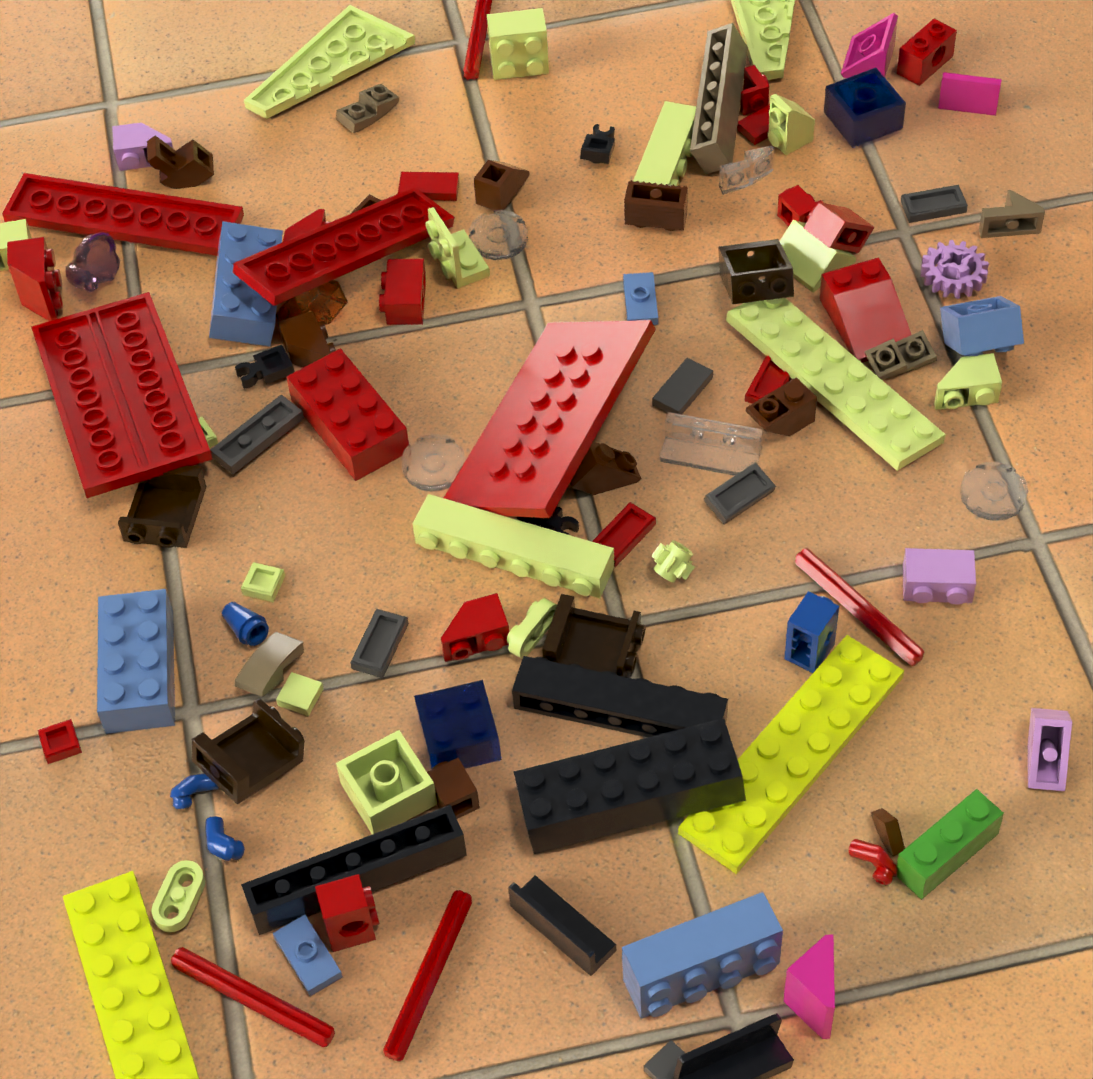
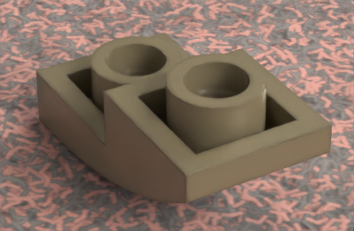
(372, 106)
(901, 356)
(266, 665)

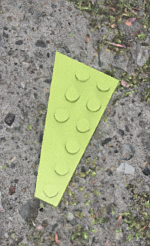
(766, 31)
(336, 53)

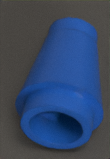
(246, 624)

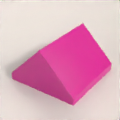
(871, 48)
(969, 93)
(812, 988)

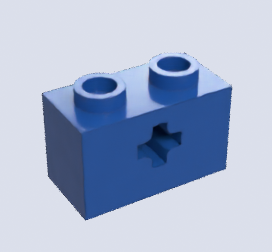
(811, 631)

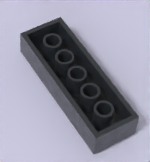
(629, 786)

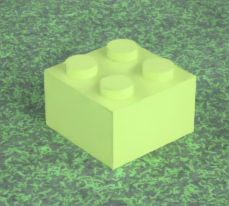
(518, 43)
(387, 783)

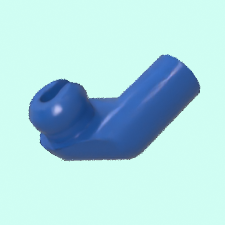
(194, 783)
(221, 844)

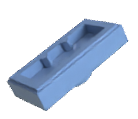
(640, 297)
(307, 955)

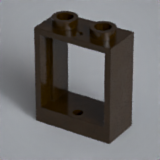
(742, 272)

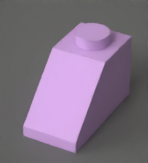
(1048, 749)

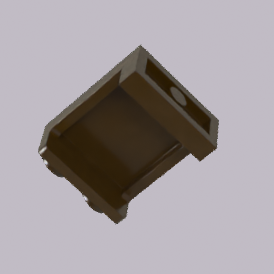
(165, 508)
(593, 639)
(249, 752)

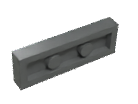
(257, 434)

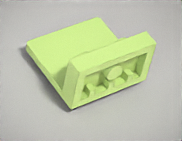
(455, 252)

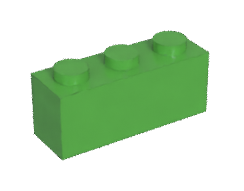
(949, 843)

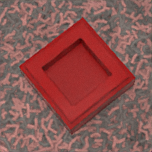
(59, 741)

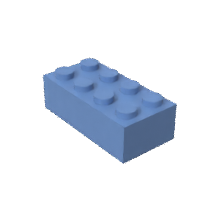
(237, 309)
(135, 661)
(702, 955)

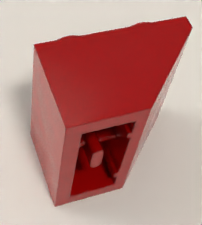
(35, 276)

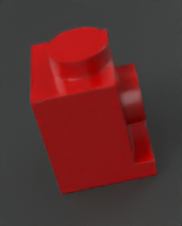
(795, 205)

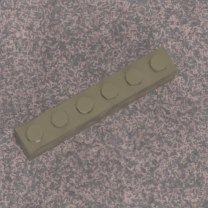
(719, 98)

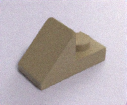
(1017, 218)

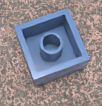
(982, 326)

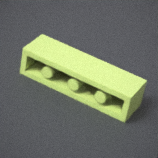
(668, 146)

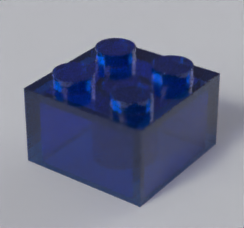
(864, 107)
(458, 725)

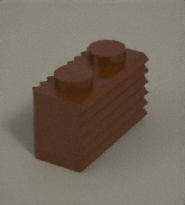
(656, 205)

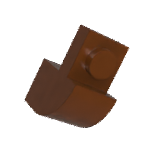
(181, 167)

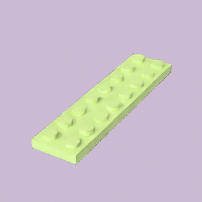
(838, 380)

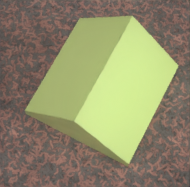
(810, 256)

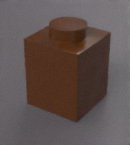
(454, 787)

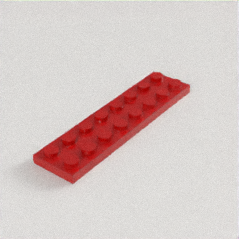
(121, 213)
(339, 246)

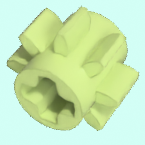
(673, 561)

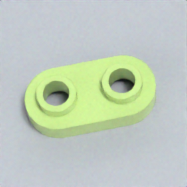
(526, 636)
(176, 898)

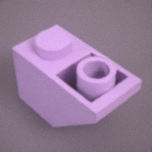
(131, 145)

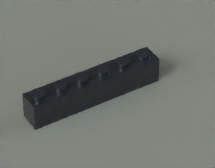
(611, 699)
(378, 860)

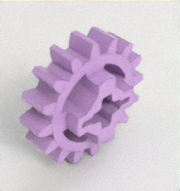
(954, 269)

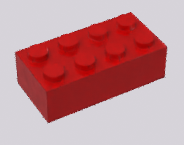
(348, 414)

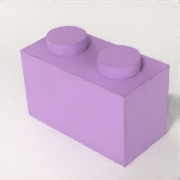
(939, 575)

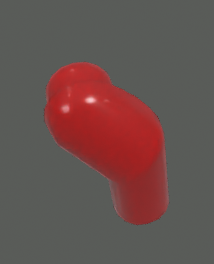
(878, 857)

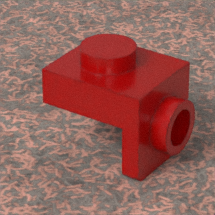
(755, 91)

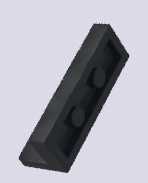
(561, 924)
(744, 1054)

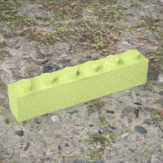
(514, 546)

